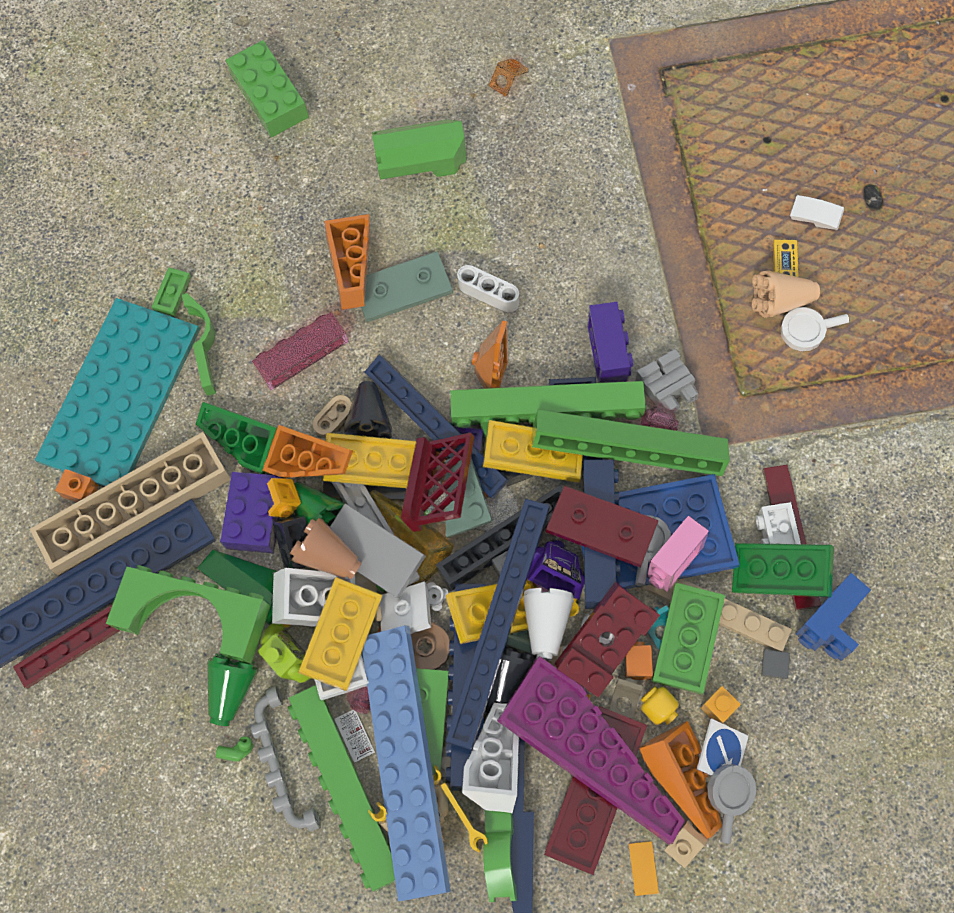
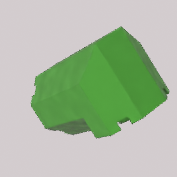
(420, 149)

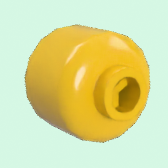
(659, 705)

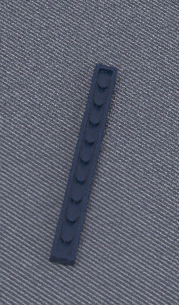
(497, 625)

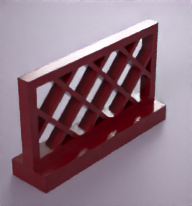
(421, 480)

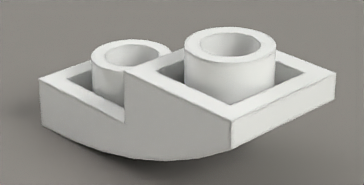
(817, 211)

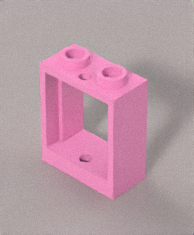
(677, 554)

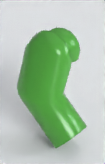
(237, 752)

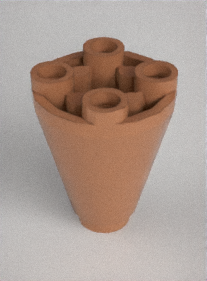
(325, 551)

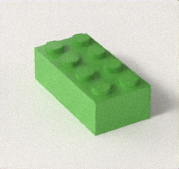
(267, 88)

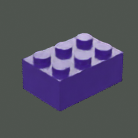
(609, 343)
(247, 516)

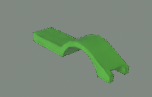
(203, 345)
(498, 855)

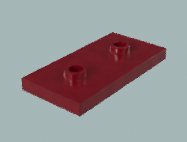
(602, 526)

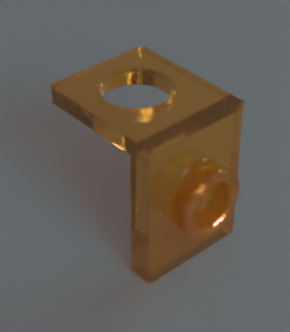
(510, 69)

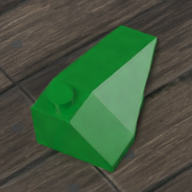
(238, 435)
(240, 575)

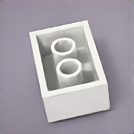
(301, 595)

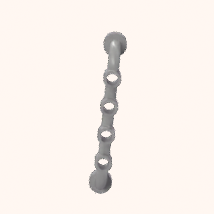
(276, 777)

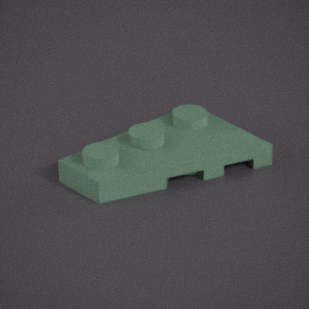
(475, 507)

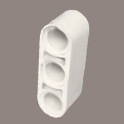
(482, 280)

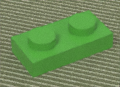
(171, 291)

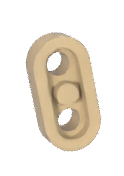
(331, 416)

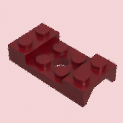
(592, 662)

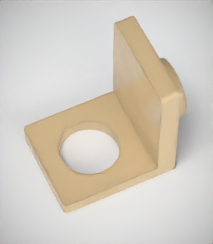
(686, 844)

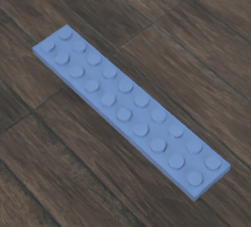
(405, 765)

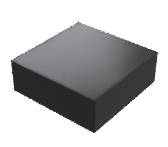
(775, 664)

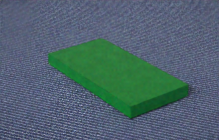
(784, 569)

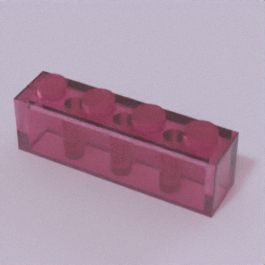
(300, 350)

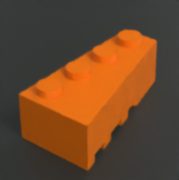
(349, 252)

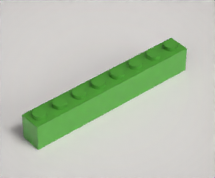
(520, 404)
(630, 442)
(345, 788)

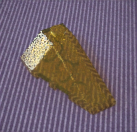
(428, 541)

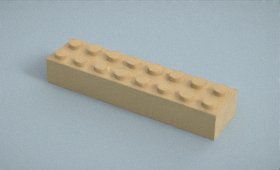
(129, 504)

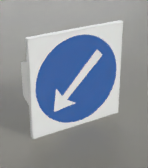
(721, 747)

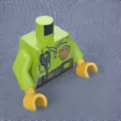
(282, 652)

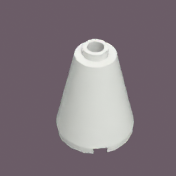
(547, 619)

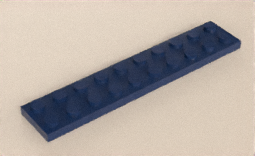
(97, 580)

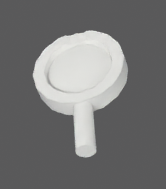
(805, 328)

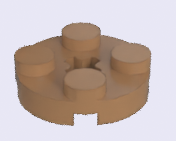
(437, 654)

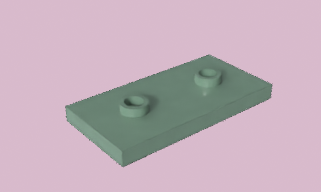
(405, 286)

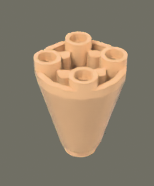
(781, 293)

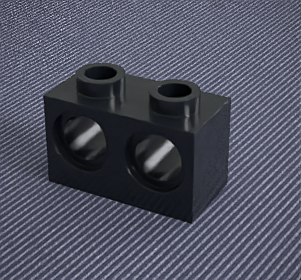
(288, 532)

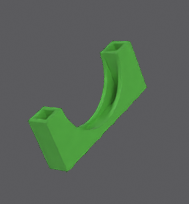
(145, 591)

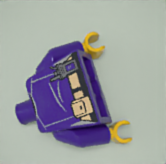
(558, 569)

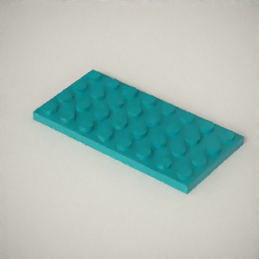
(118, 393)

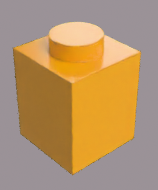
(720, 705)

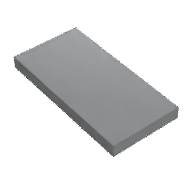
(383, 555)

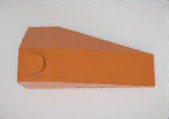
(304, 455)

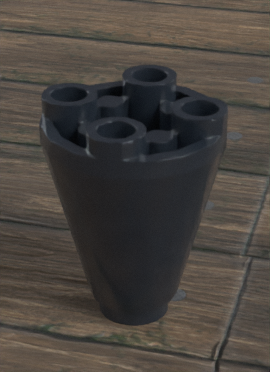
(368, 413)
(509, 676)

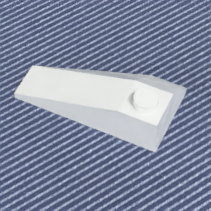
(493, 766)

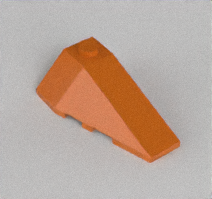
(492, 357)
(674, 763)

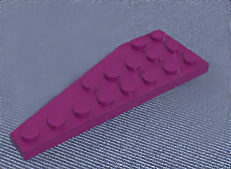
(569, 730)

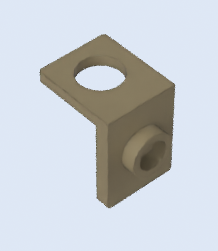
(626, 688)

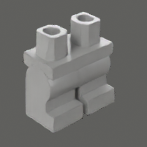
(668, 381)

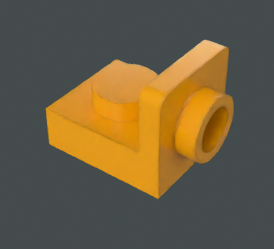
(284, 497)

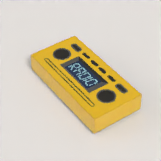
(785, 257)

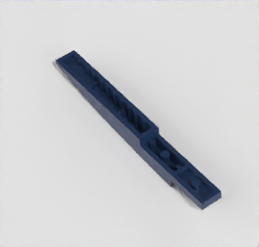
(522, 843)

